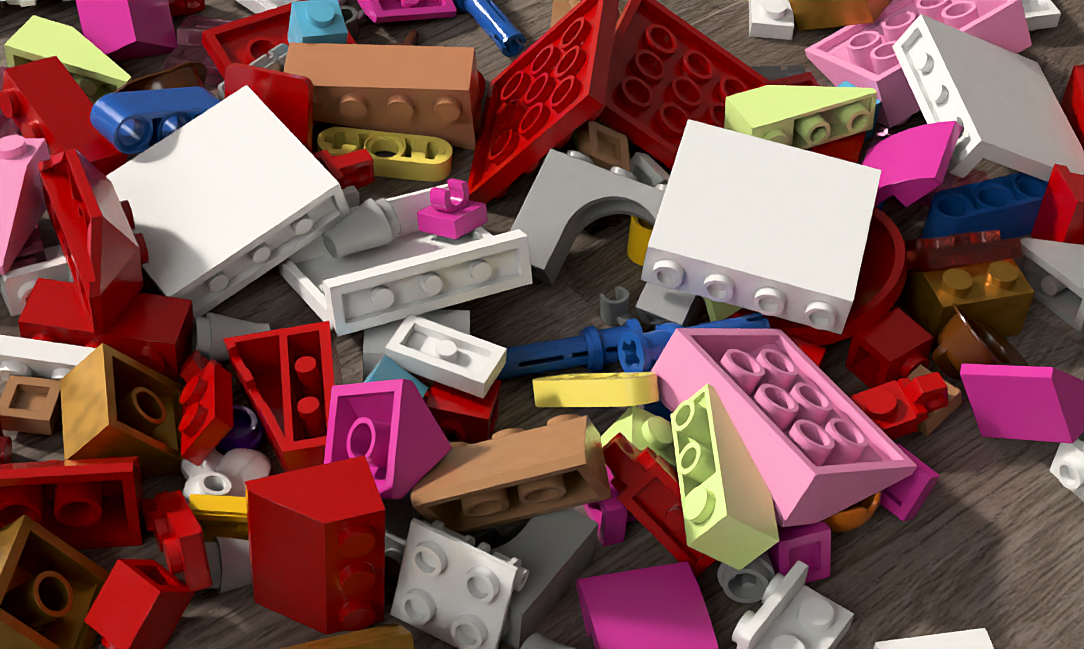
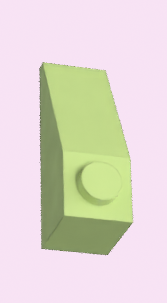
(83, 60)

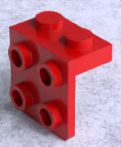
(283, 93)

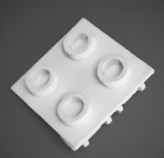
(455, 587)

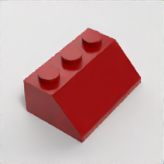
(77, 500)
(319, 545)

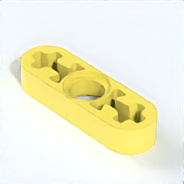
(429, 155)
(596, 389)

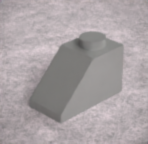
(1056, 276)

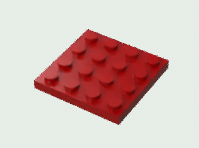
(665, 76)
(544, 97)

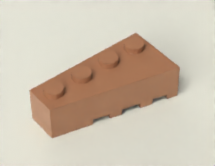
(393, 88)

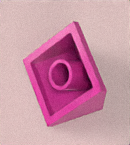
(128, 27)
(1025, 402)
(390, 428)

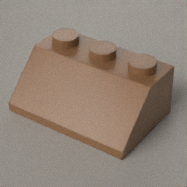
(515, 476)

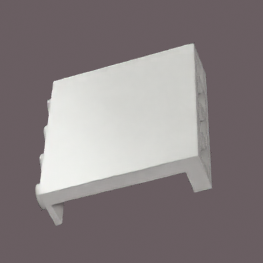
(993, 95)
(226, 200)
(763, 226)
(409, 275)

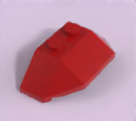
(94, 236)

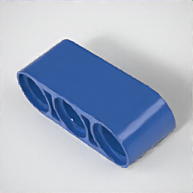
(143, 118)
(991, 204)

